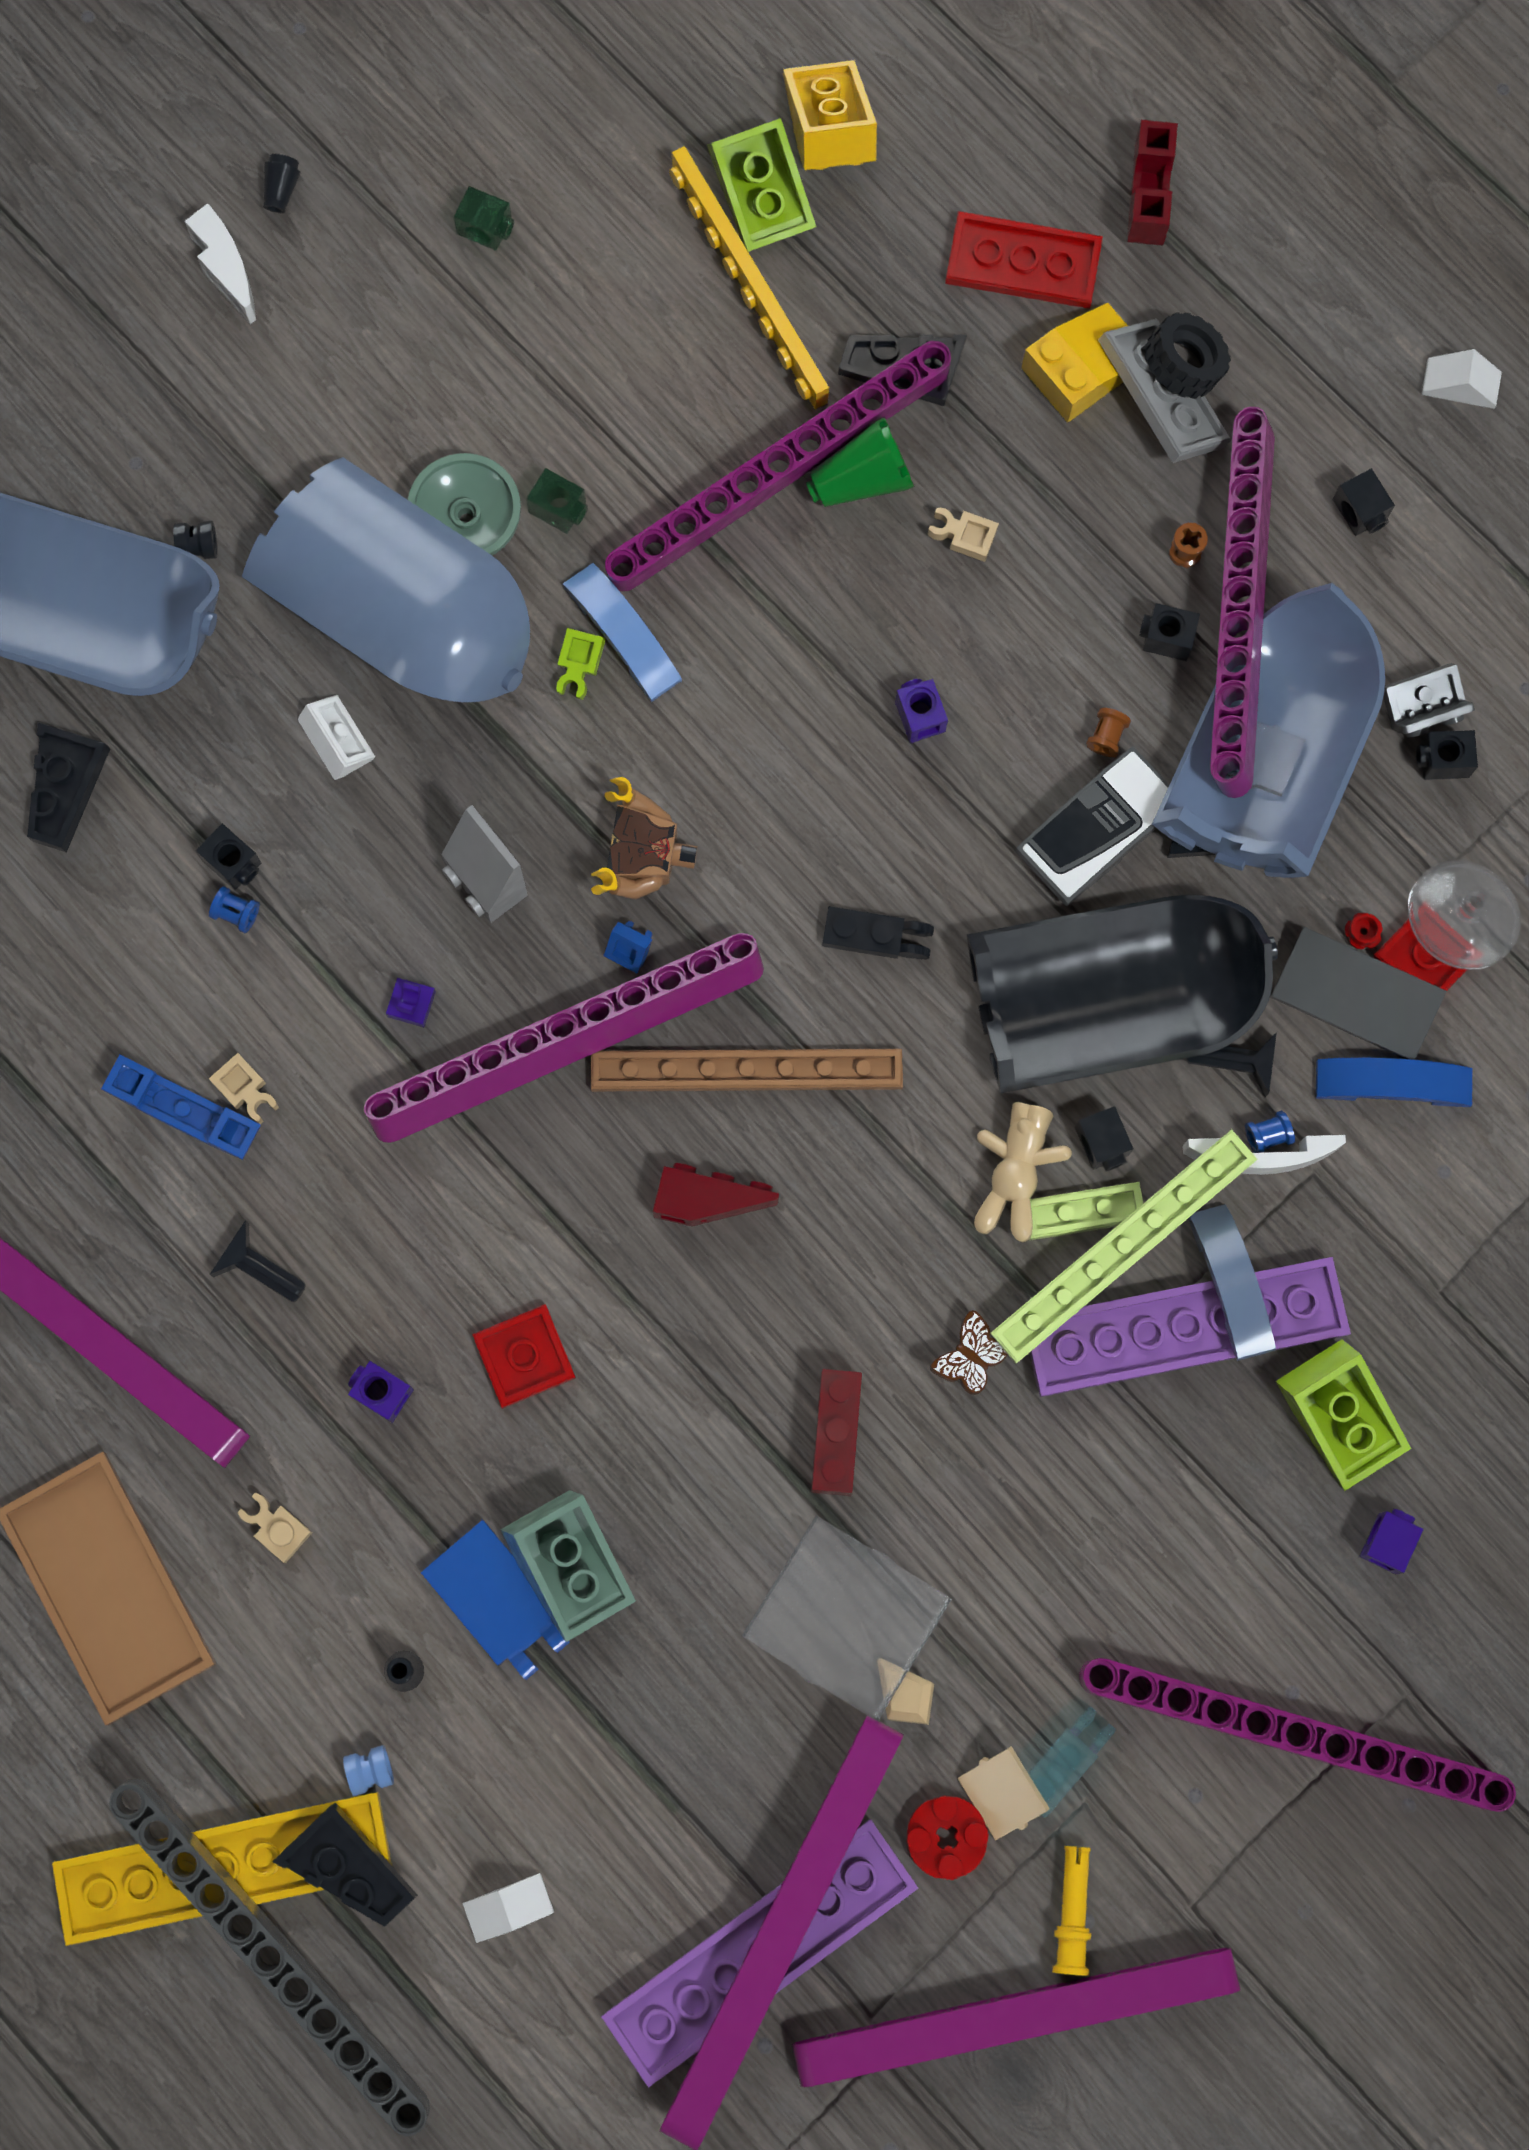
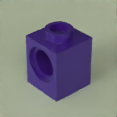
(921, 725)
(392, 1403)
(1392, 1541)

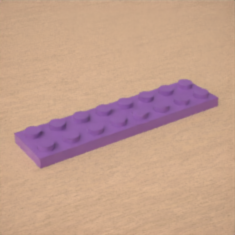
(1184, 1328)
(675, 2009)

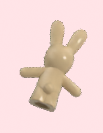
(1016, 1175)

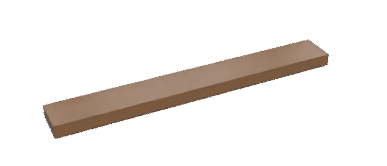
(747, 1070)

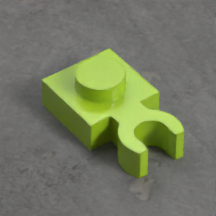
(579, 655)

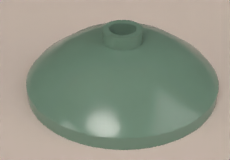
(474, 487)

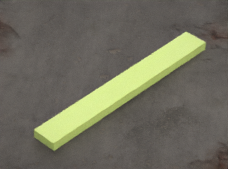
(1123, 1246)

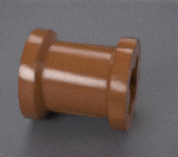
(1189, 535)
(1108, 732)

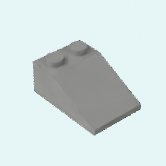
(483, 867)

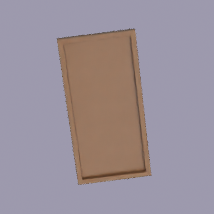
(105, 1588)

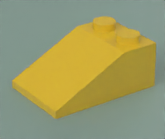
(831, 115)
(1072, 364)

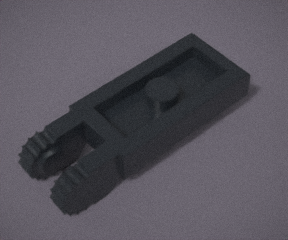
(874, 934)

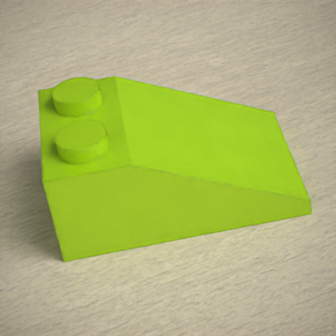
(762, 184)
(1344, 1413)

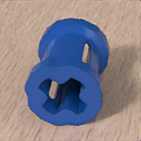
(220, 909)
(1270, 1132)

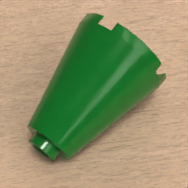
(861, 469)

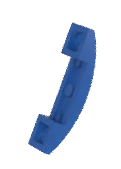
(1394, 1080)
(180, 1108)

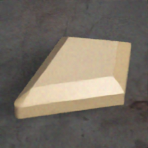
(911, 1701)

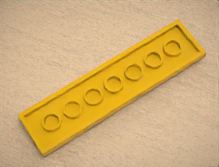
(129, 1892)

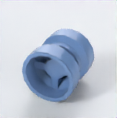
(368, 1770)

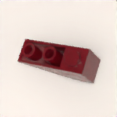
(701, 1199)

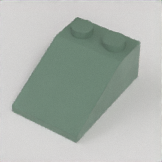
(568, 1564)

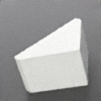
(1462, 378)
(508, 1908)

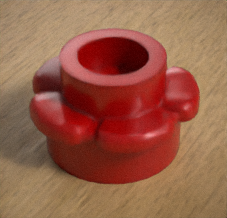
(1368, 922)

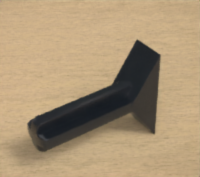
(1243, 1060)
(241, 1256)

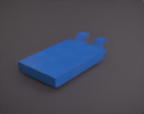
(493, 1598)

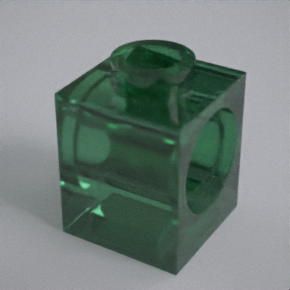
(483, 218)
(553, 486)

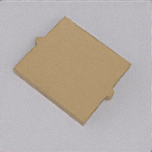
(1003, 1793)

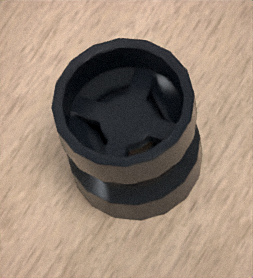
(197, 540)

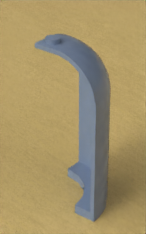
(394, 586)
(100, 600)
(1317, 682)

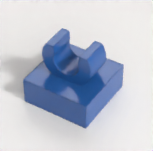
(628, 946)

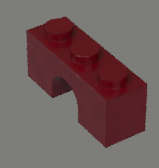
(1151, 182)
(836, 1432)

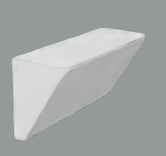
(335, 736)

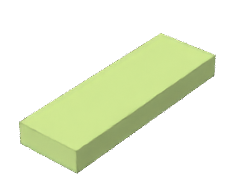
(1084, 1210)

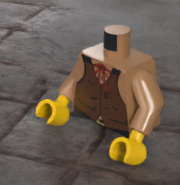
(641, 846)

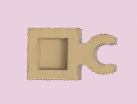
(970, 534)
(240, 1085)
(279, 1531)

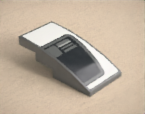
(1096, 827)

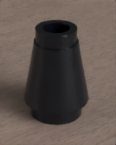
(279, 181)
(414, 1674)

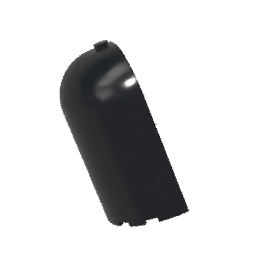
(1119, 987)

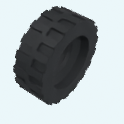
(1202, 341)

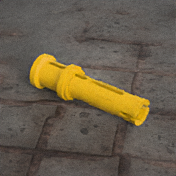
(1072, 1933)

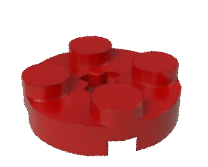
(971, 1837)

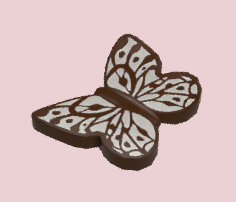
(971, 1356)

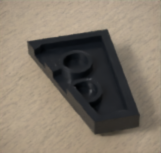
(871, 354)
(64, 782)
(346, 1864)

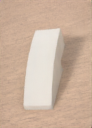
(221, 260)

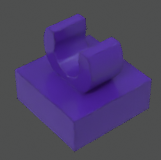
(410, 1002)

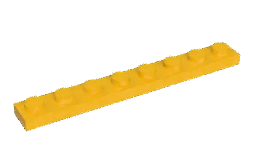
(754, 287)

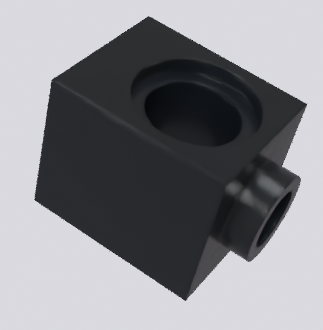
(1364, 503)
(1182, 622)
(1460, 745)
(219, 845)
(1104, 1139)

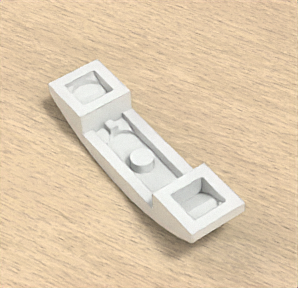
(1310, 1151)

